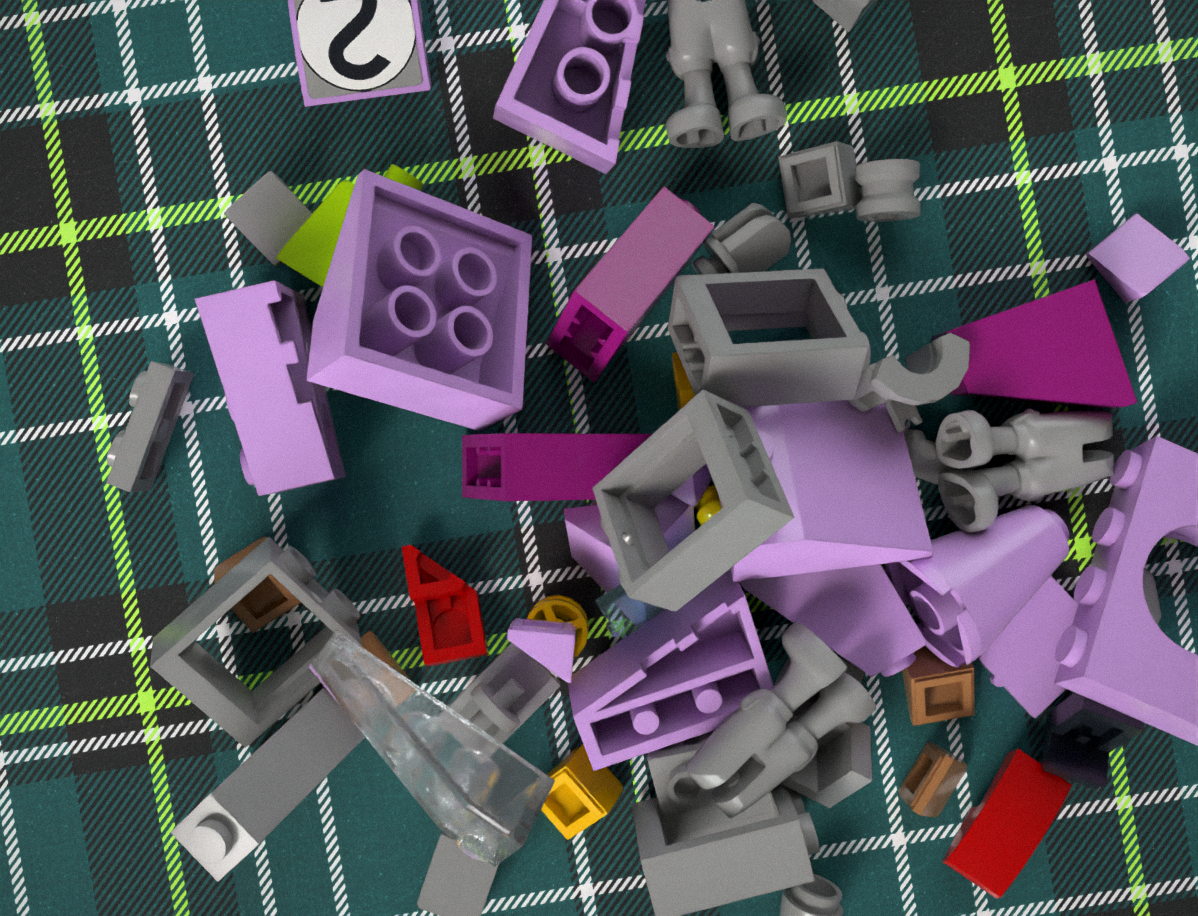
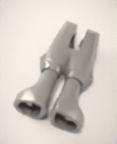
(722, 35)
(1045, 461)
(756, 746)

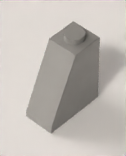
(268, 785)

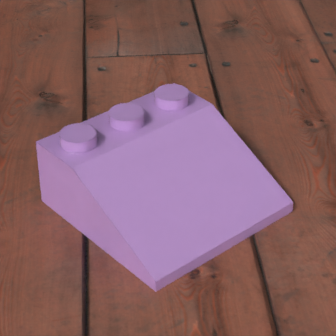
(424, 307)
(846, 488)

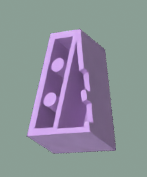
(262, 358)
(670, 677)

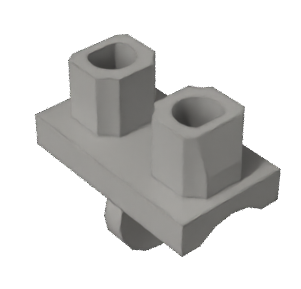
(506, 693)

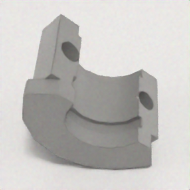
(930, 377)

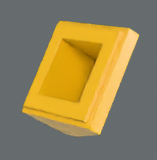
(579, 793)

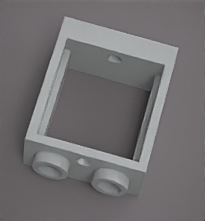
(775, 371)
(752, 500)
(214, 688)
(713, 860)

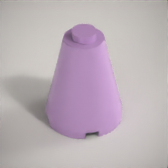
(980, 580)

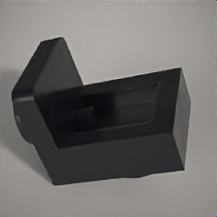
(1081, 737)

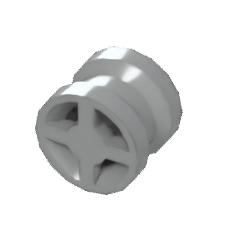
(888, 190)

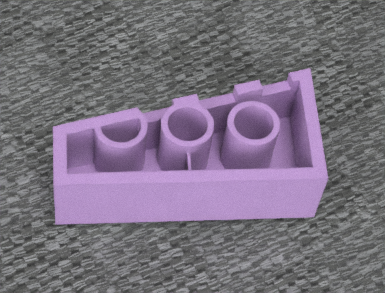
(575, 78)

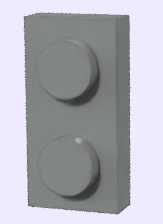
(142, 446)

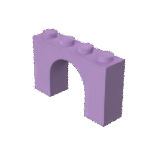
(1114, 644)

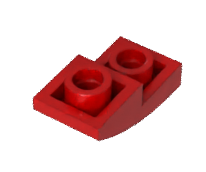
(1007, 824)

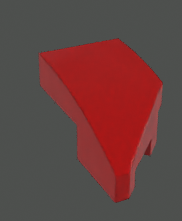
(446, 611)

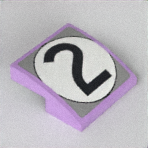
(358, 49)

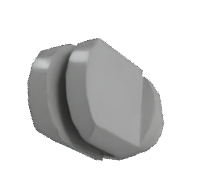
(745, 243)

